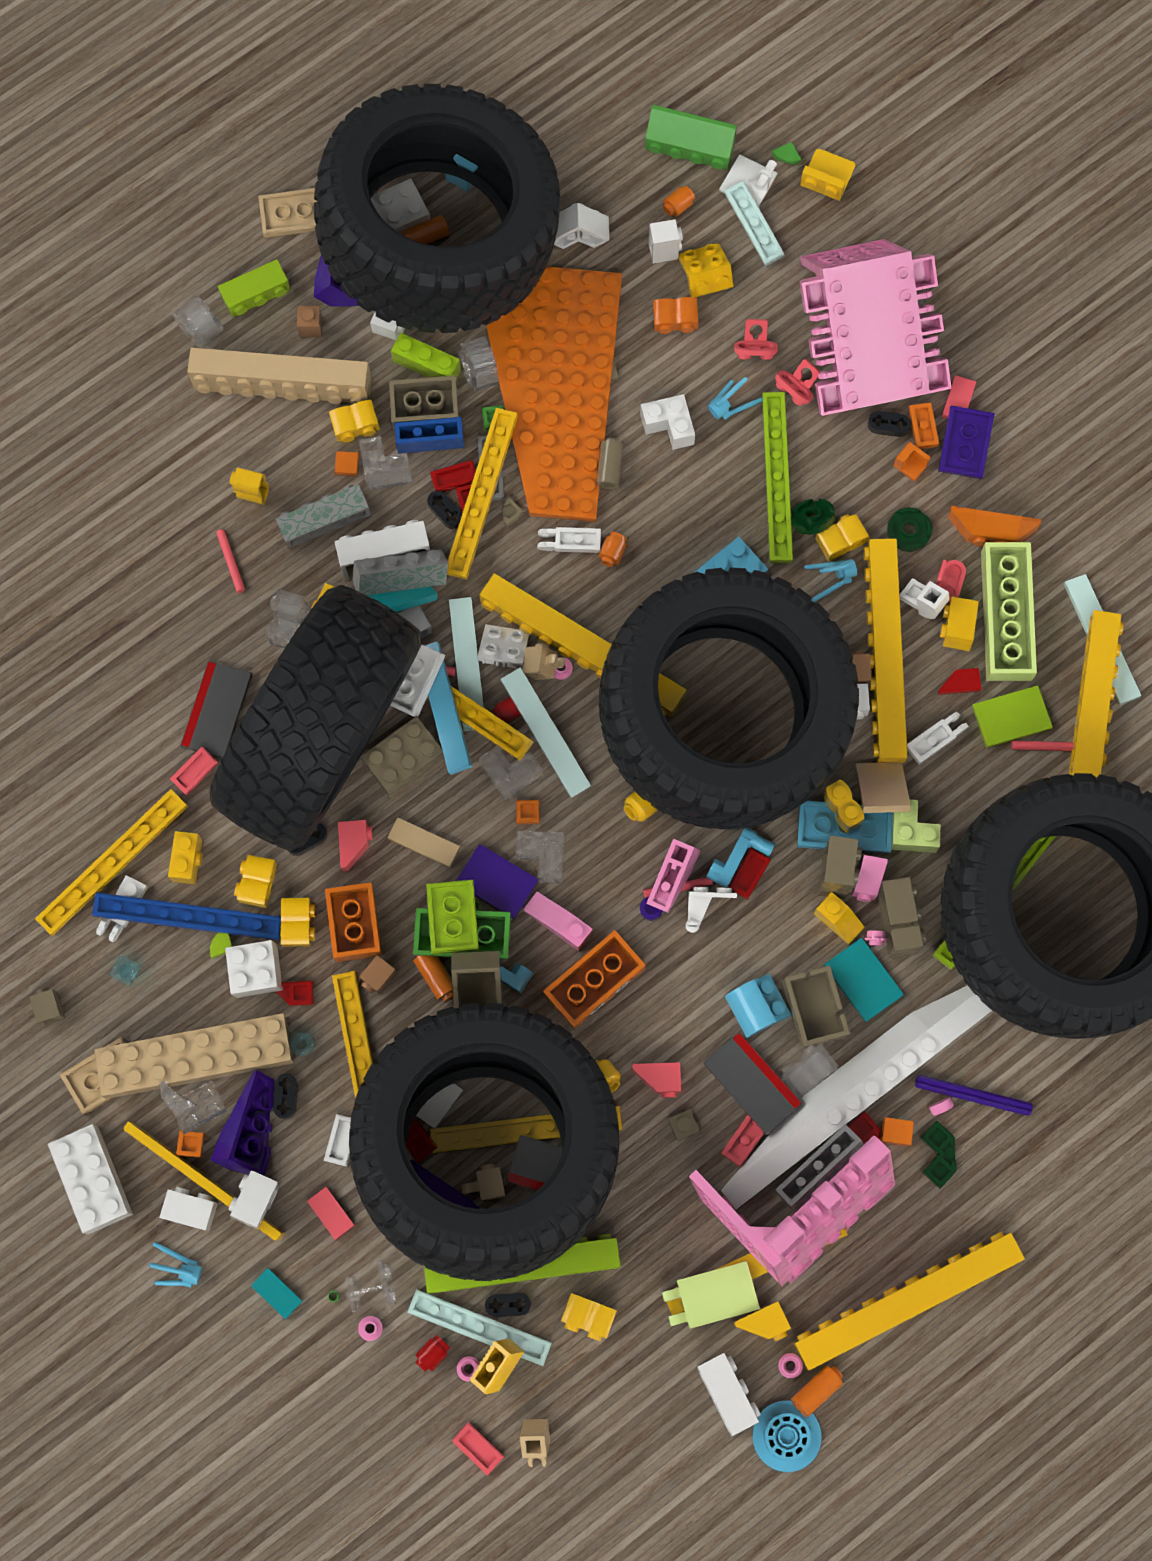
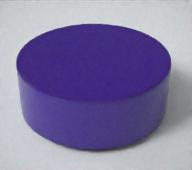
(649, 912)

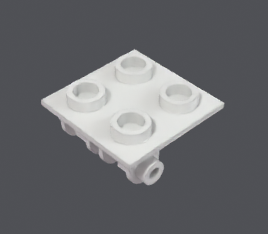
(503, 646)

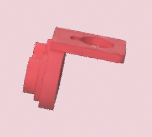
(756, 346)
(795, 385)
(951, 577)

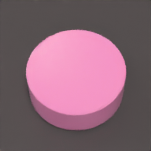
(941, 1106)

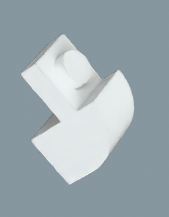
(927, 599)

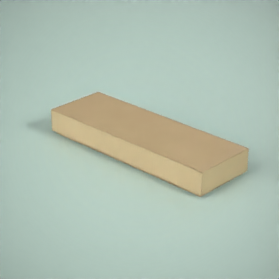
(423, 842)

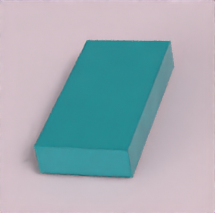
(276, 1293)

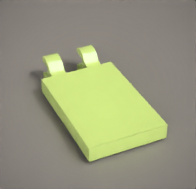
(714, 1296)

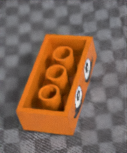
(594, 980)

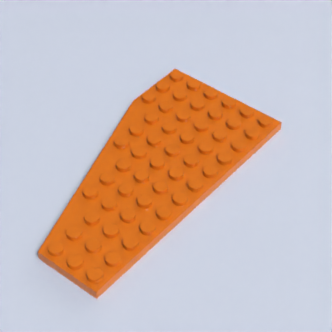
(557, 377)

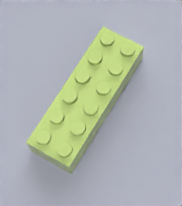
(1008, 611)

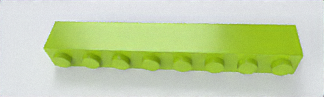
(579, 1259)

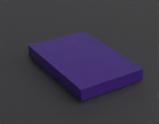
(966, 442)
(498, 881)

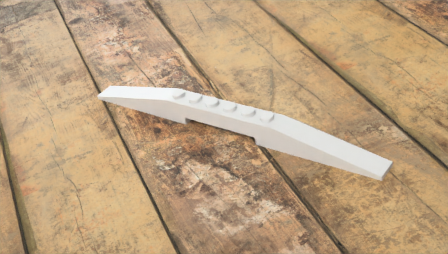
(856, 1088)

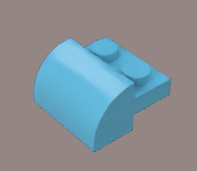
(757, 1005)

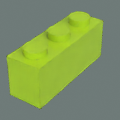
(254, 288)
(424, 358)

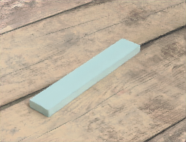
(1085, 603)
(466, 650)
(545, 732)
(476, 1325)

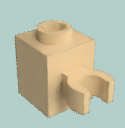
(541, 662)
(489, 1183)
(535, 1440)

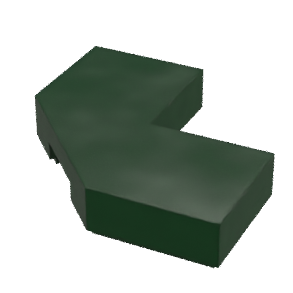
(943, 1144)

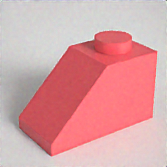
(353, 842)
(660, 1077)

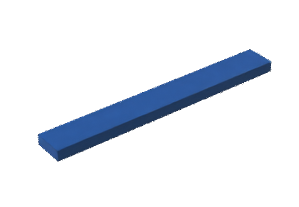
(187, 916)

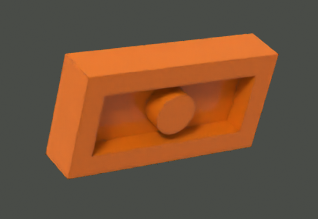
(923, 426)

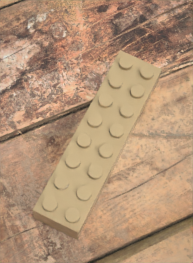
(279, 376)
(193, 1056)

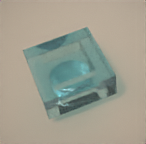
(125, 970)

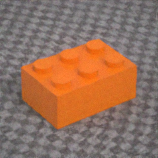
(353, 922)

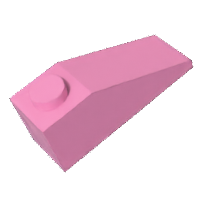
(673, 875)
(870, 877)
(559, 921)

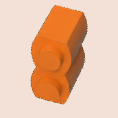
(675, 315)

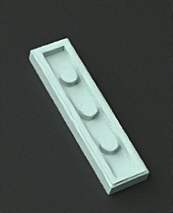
(754, 223)

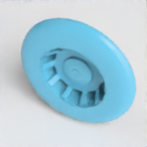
(786, 1437)

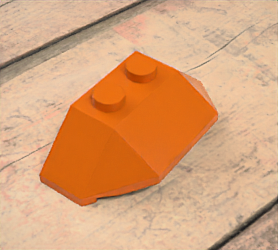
(989, 526)

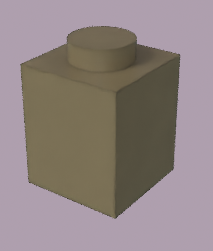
(46, 1006)

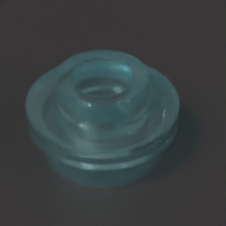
(295, 1042)

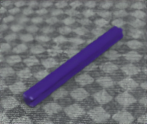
(974, 1095)

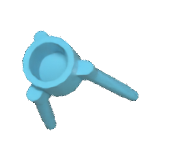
(720, 406)
(844, 569)
(188, 1273)

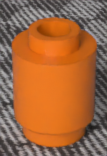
(678, 201)
(613, 549)

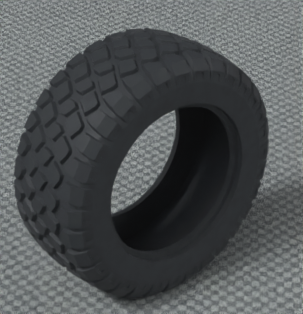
(422, 133)
(778, 624)
(314, 717)
(982, 919)
(497, 1045)

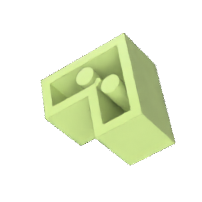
(914, 836)

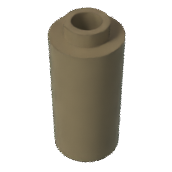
(609, 464)

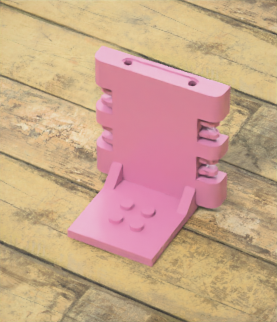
(873, 325)
(834, 1205)

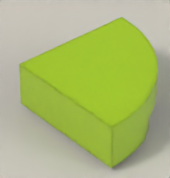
(219, 944)

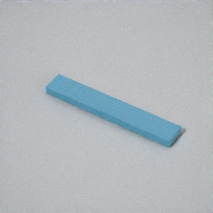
(448, 720)

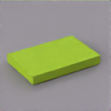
(1012, 716)
(452, 917)

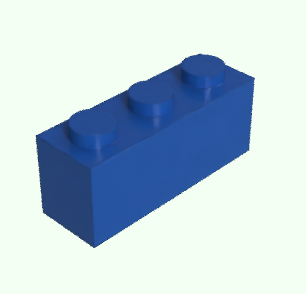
(429, 435)

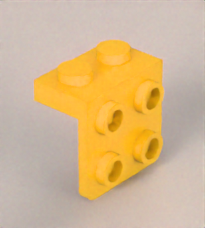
(827, 174)
(706, 270)

